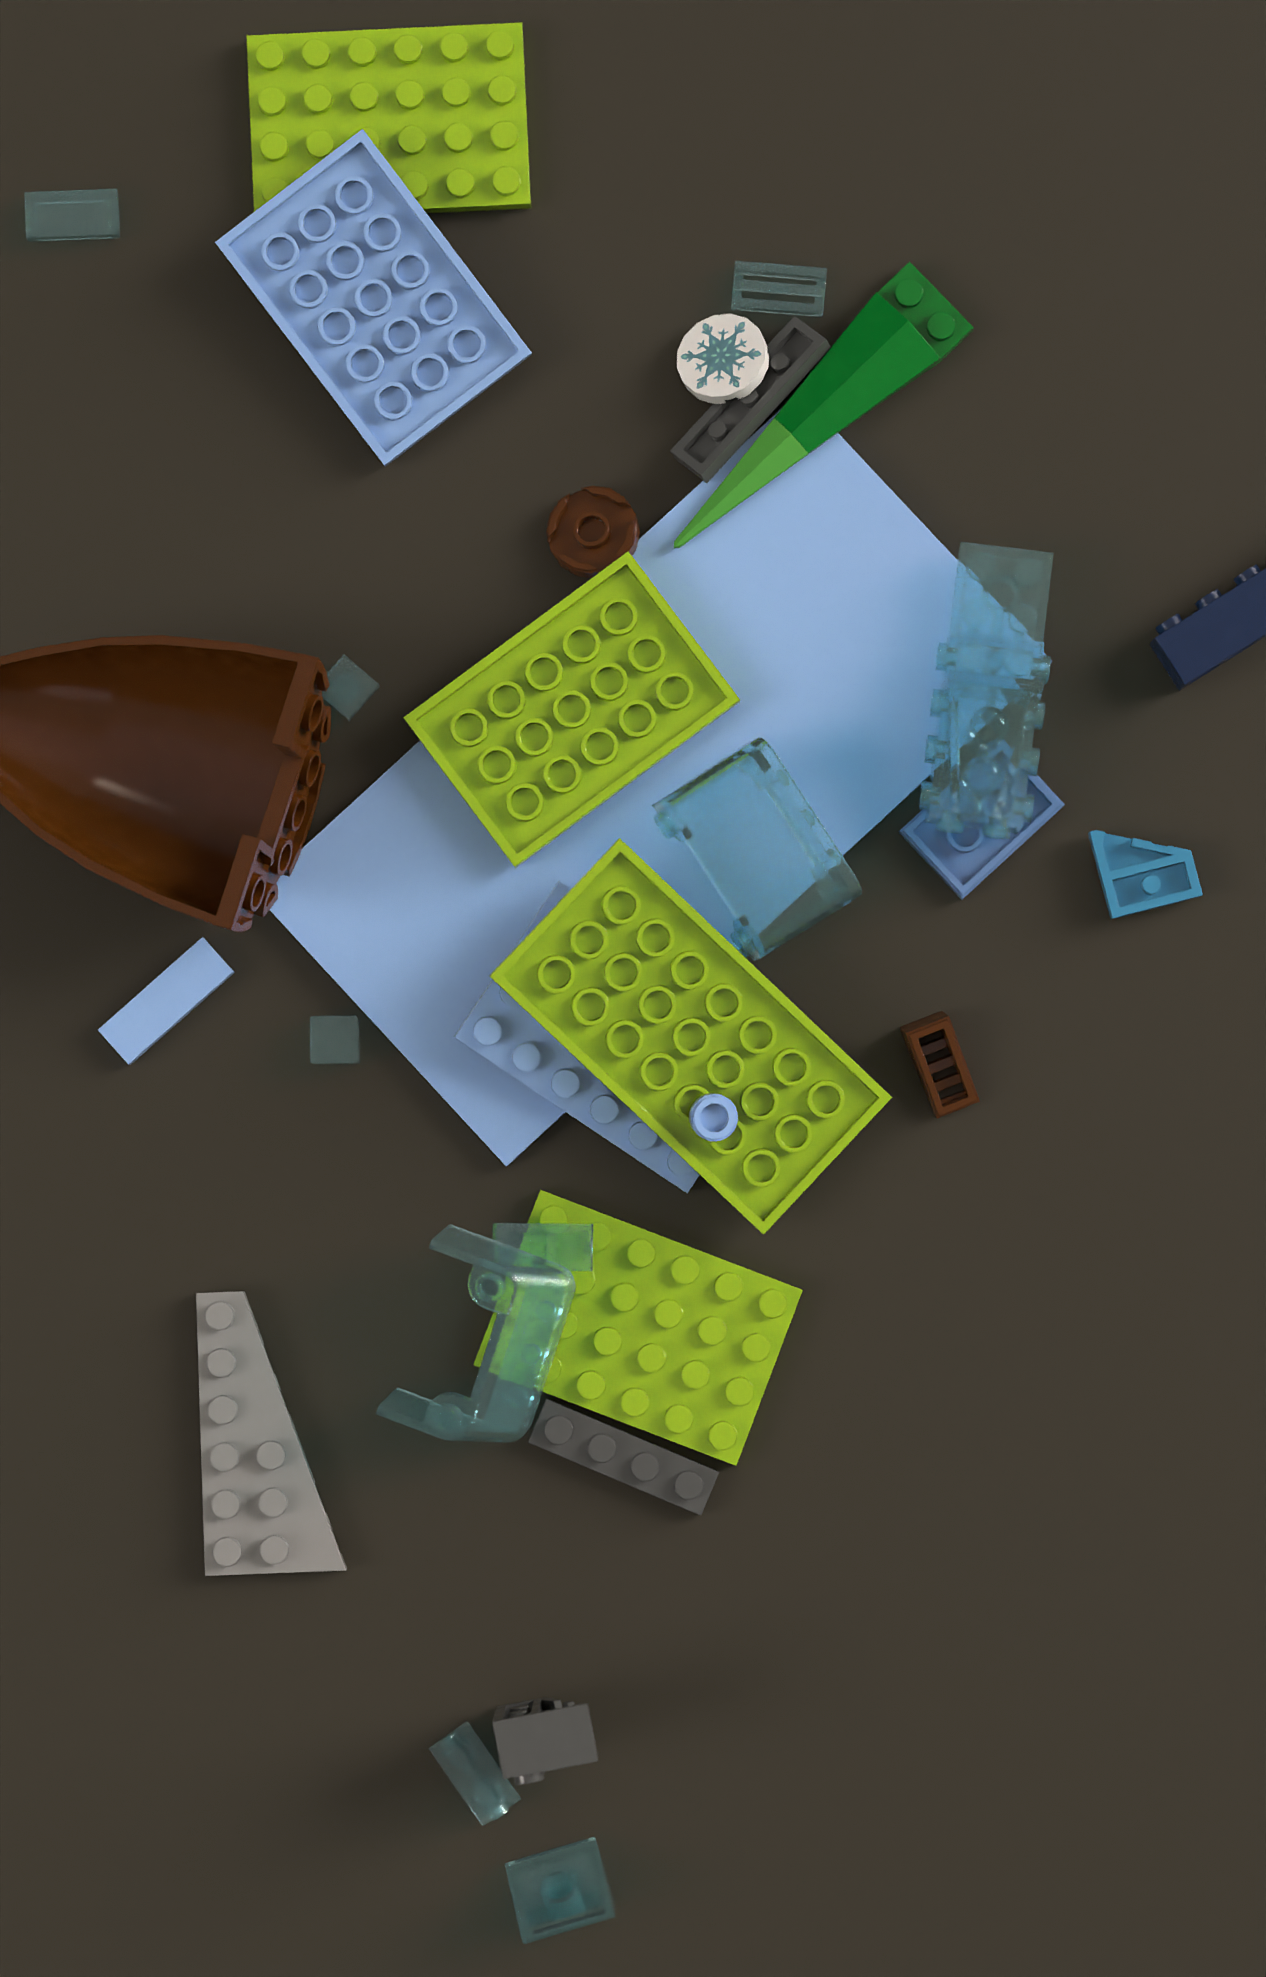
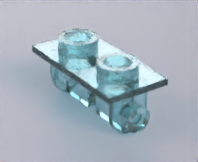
(475, 1773)

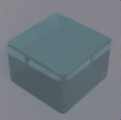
(334, 1040)

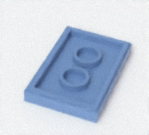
(970, 857)

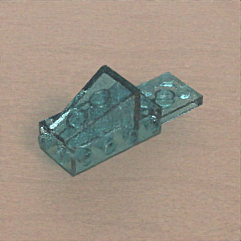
(989, 693)

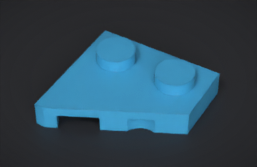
(1142, 874)

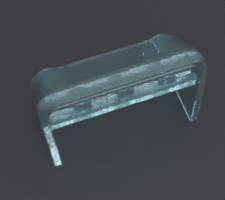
(531, 1311)

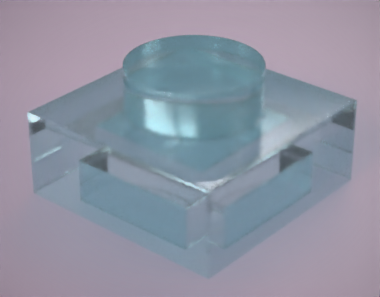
(348, 687)

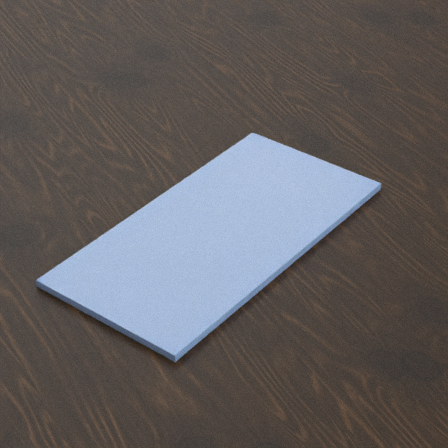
(828, 629)

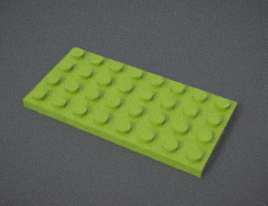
(678, 1014)

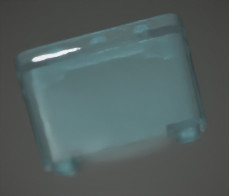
(759, 847)

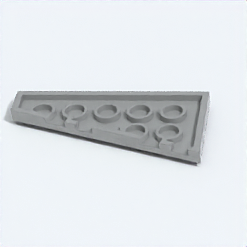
(255, 1476)

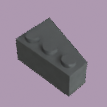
(542, 1737)

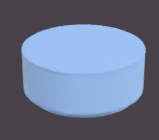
(713, 1117)

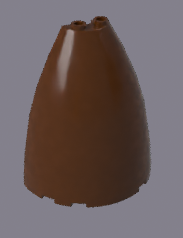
(168, 764)

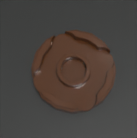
(591, 530)

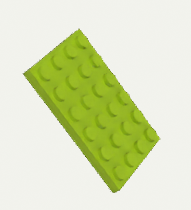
(430, 98)
(571, 709)
(665, 1334)

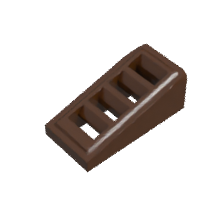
(925, 1026)

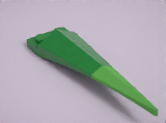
(885, 348)

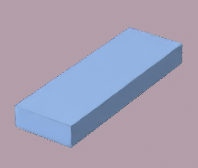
(166, 1001)

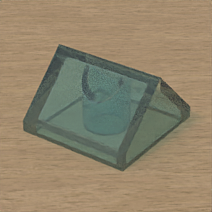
(560, 1890)

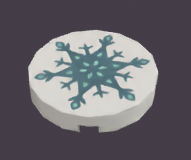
(722, 358)

